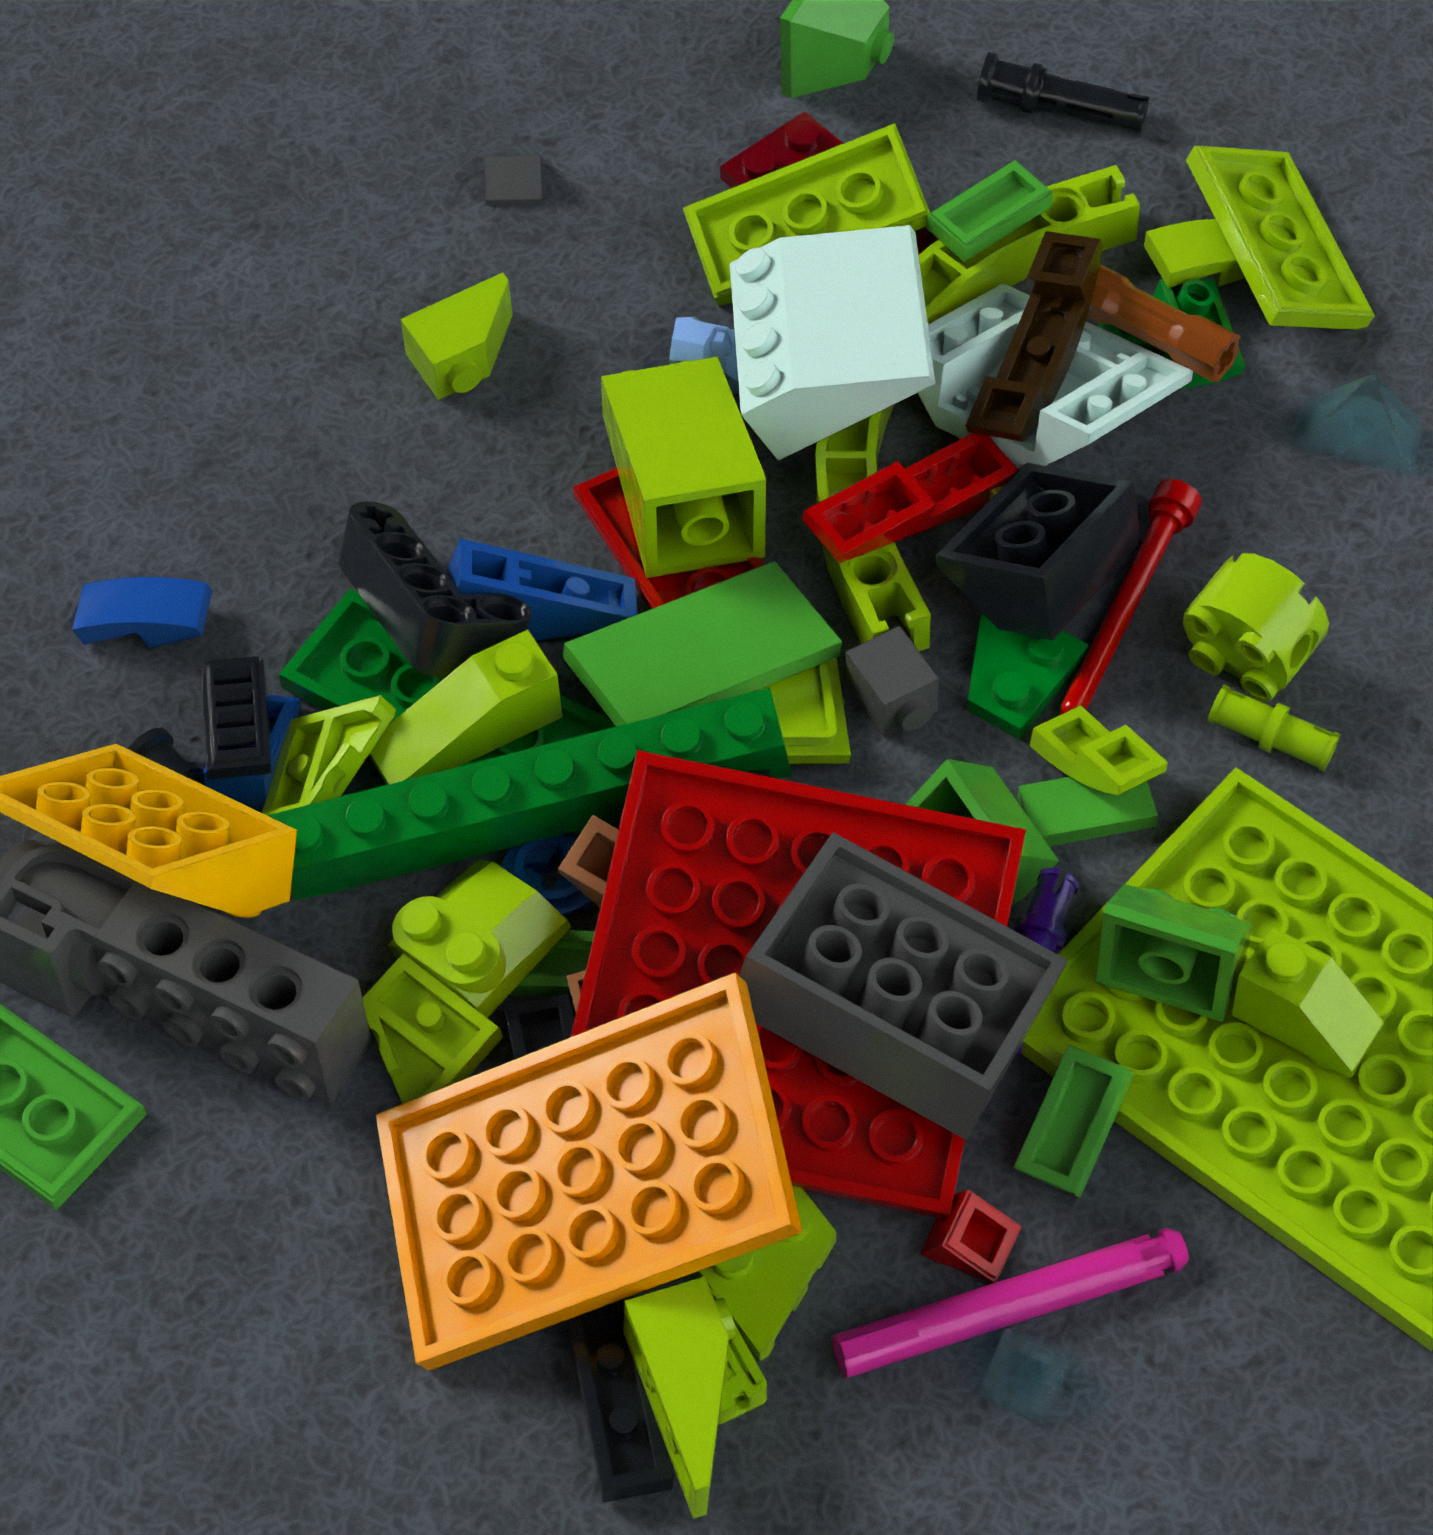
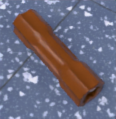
(1185, 337)

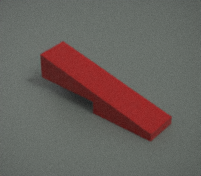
(910, 499)

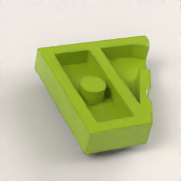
(325, 753)
(425, 1030)
(772, 1279)

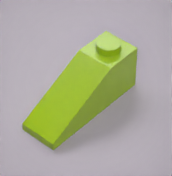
(472, 711)
(681, 1357)

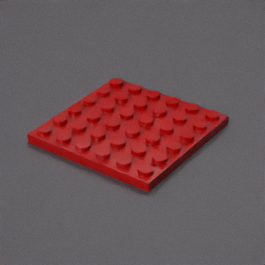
(693, 888)

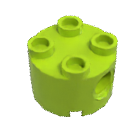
(1254, 625)

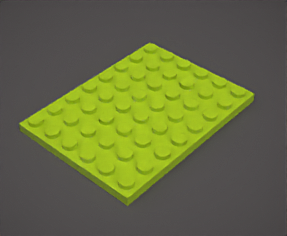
(1279, 1137)

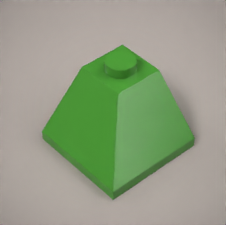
(831, 43)

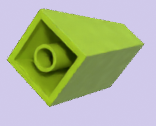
(685, 466)

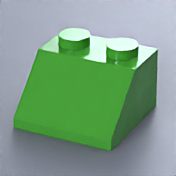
(982, 795)
(1172, 950)

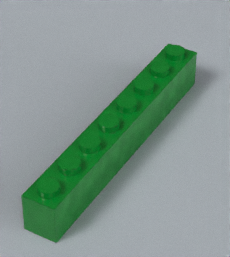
(517, 795)

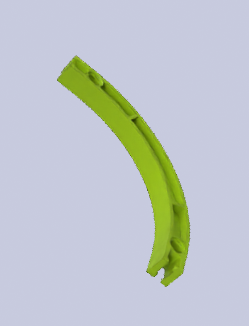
(1080, 207)

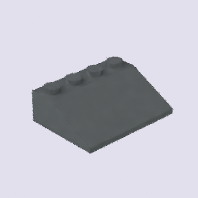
(898, 984)

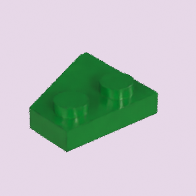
(1019, 675)

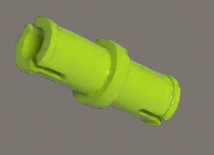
(1273, 727)

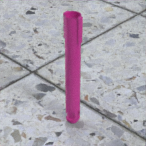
(1008, 1302)

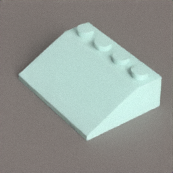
(828, 332)

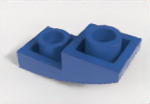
(153, 607)

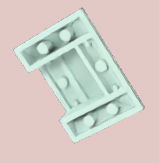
(1101, 390)

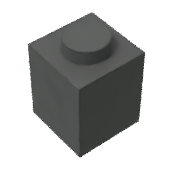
(892, 682)

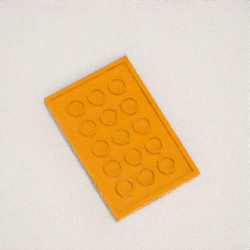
(586, 1173)

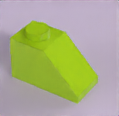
(459, 336)
(1305, 1003)

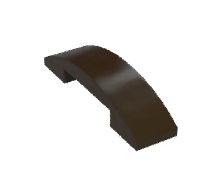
(1044, 340)

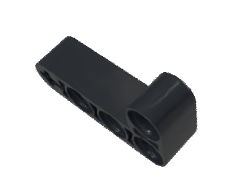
(416, 597)

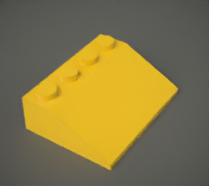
(157, 828)

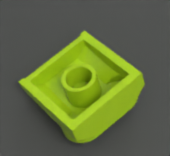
(479, 934)

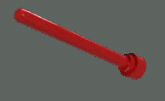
(1171, 509)

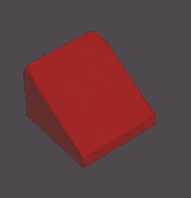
(972, 1238)

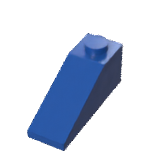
(561, 595)

